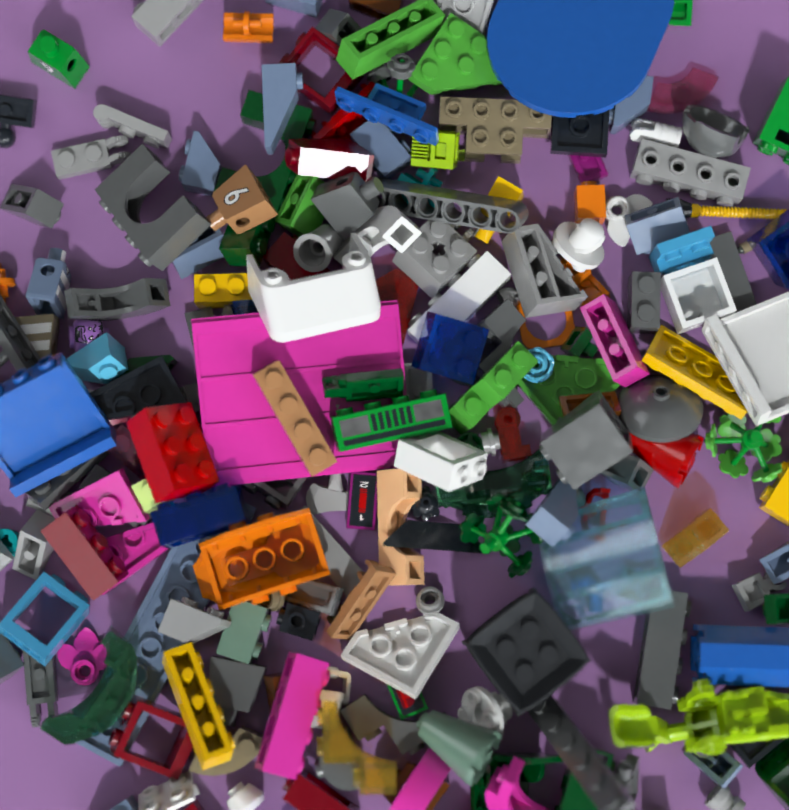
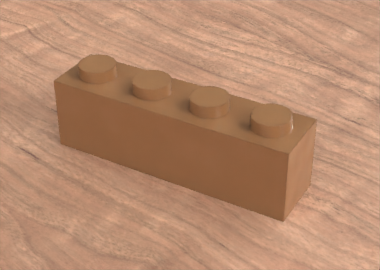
(294, 418)

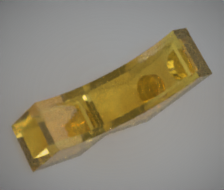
(374, 773)

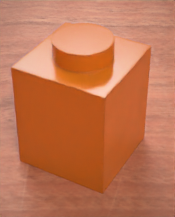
(590, 202)

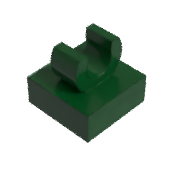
(579, 343)

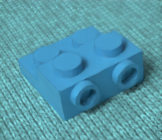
(682, 251)

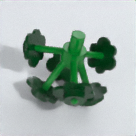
(504, 537)

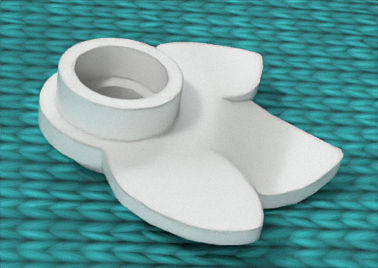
(617, 225)

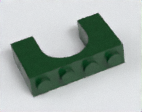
(299, 127)

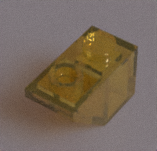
(695, 537)

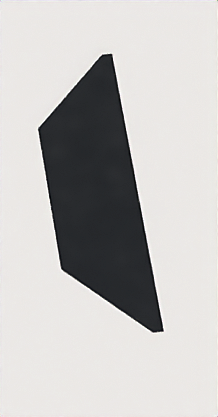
(431, 536)

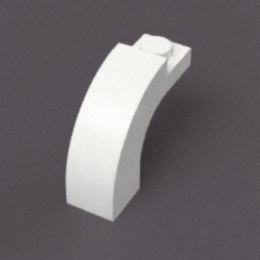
(383, 228)

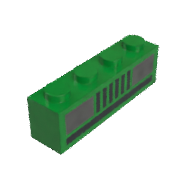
(391, 421)

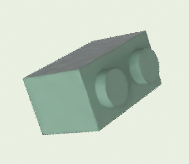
(243, 635)

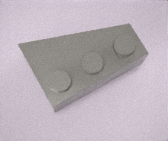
(538, 274)

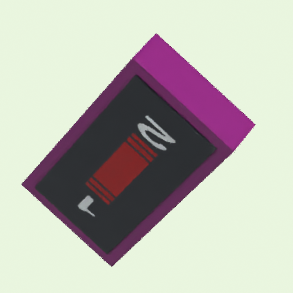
(362, 501)

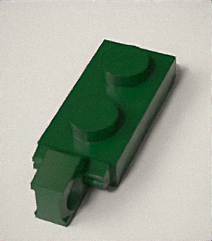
(365, 385)

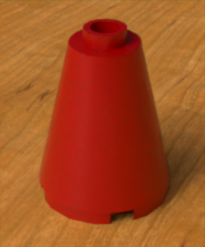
(669, 459)

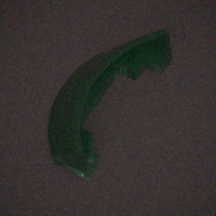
(520, 482)
(106, 701)

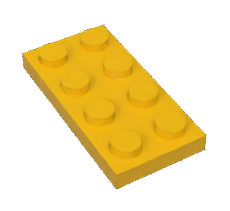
(694, 369)

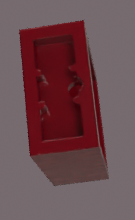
(304, 45)
(180, 748)
(313, 794)

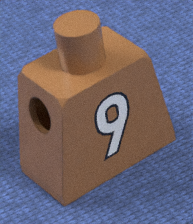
(241, 203)

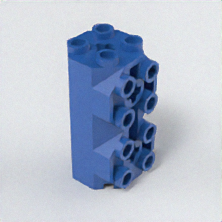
(740, 655)

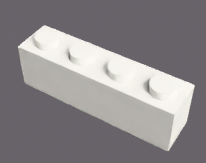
(466, 292)

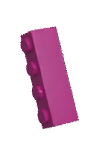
(292, 716)

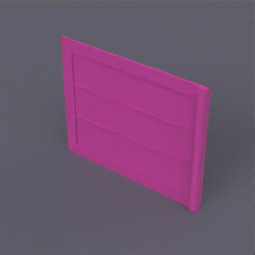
(235, 416)

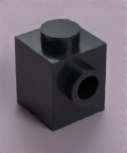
(299, 621)

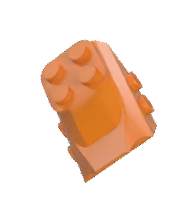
(260, 559)

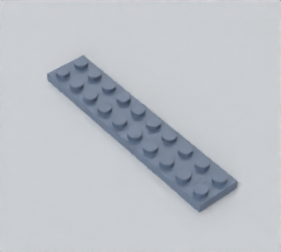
(172, 582)

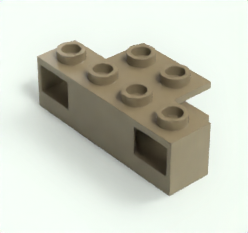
(492, 126)

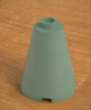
(459, 743)

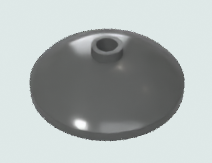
(660, 409)

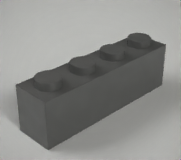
(660, 654)

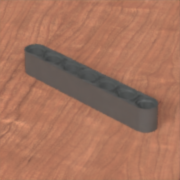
(444, 206)

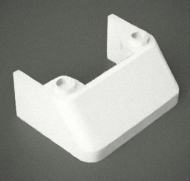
(316, 302)

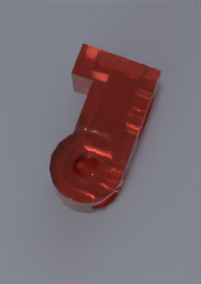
(507, 426)

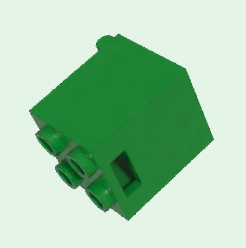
(775, 119)

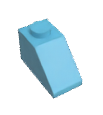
(100, 360)

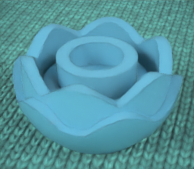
(545, 368)

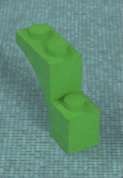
(491, 388)

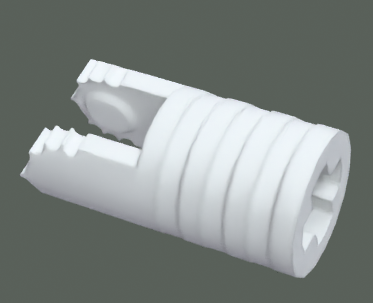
(655, 132)

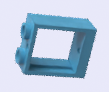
(29, 643)

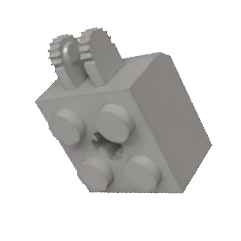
(436, 256)

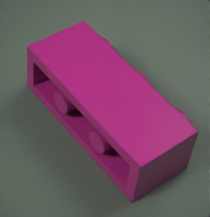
(614, 341)

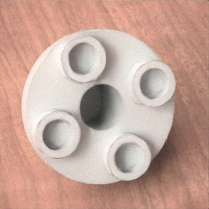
(580, 243)
(485, 708)

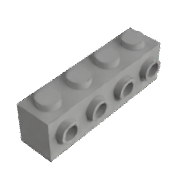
(690, 173)

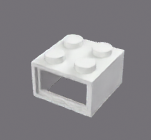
(696, 294)

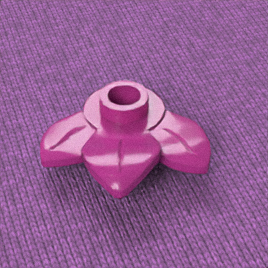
(85, 651)

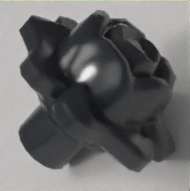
(427, 505)

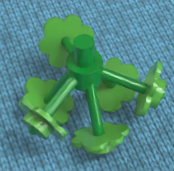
(760, 443)

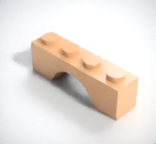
(395, 497)

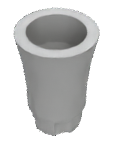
(317, 248)

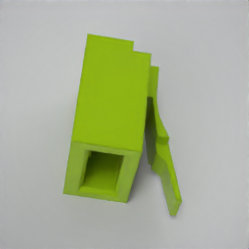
(443, 155)

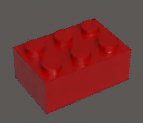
(172, 451)

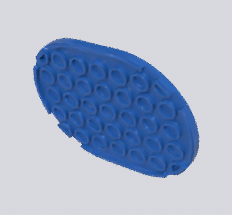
(575, 53)

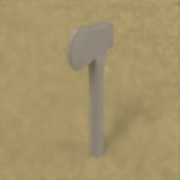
(330, 498)

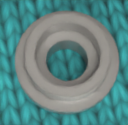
(490, 442)
(426, 594)

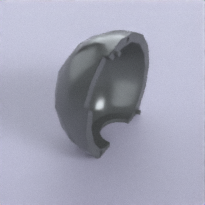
(712, 131)

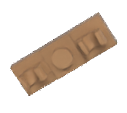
(360, 600)

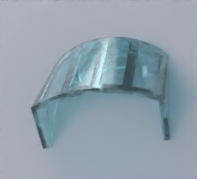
(608, 564)

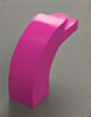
(422, 783)
(505, 792)

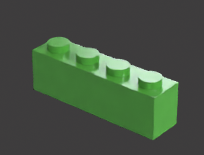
(389, 37)

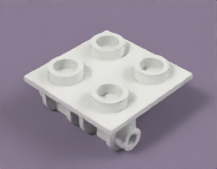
(169, 794)

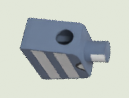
(48, 284)

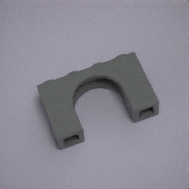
(123, 196)

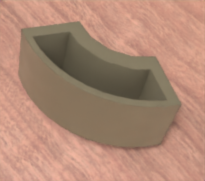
(247, 747)

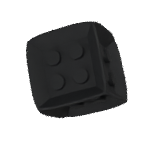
(526, 651)

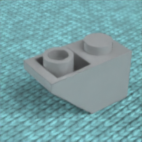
(189, 623)

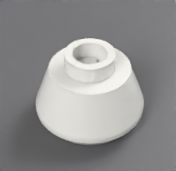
(245, 797)

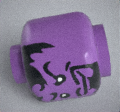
(84, 332)

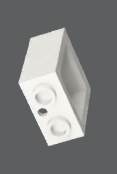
(441, 460)

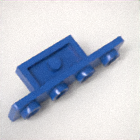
(392, 109)

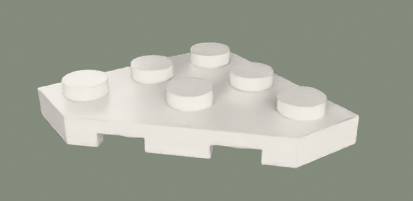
(402, 650)

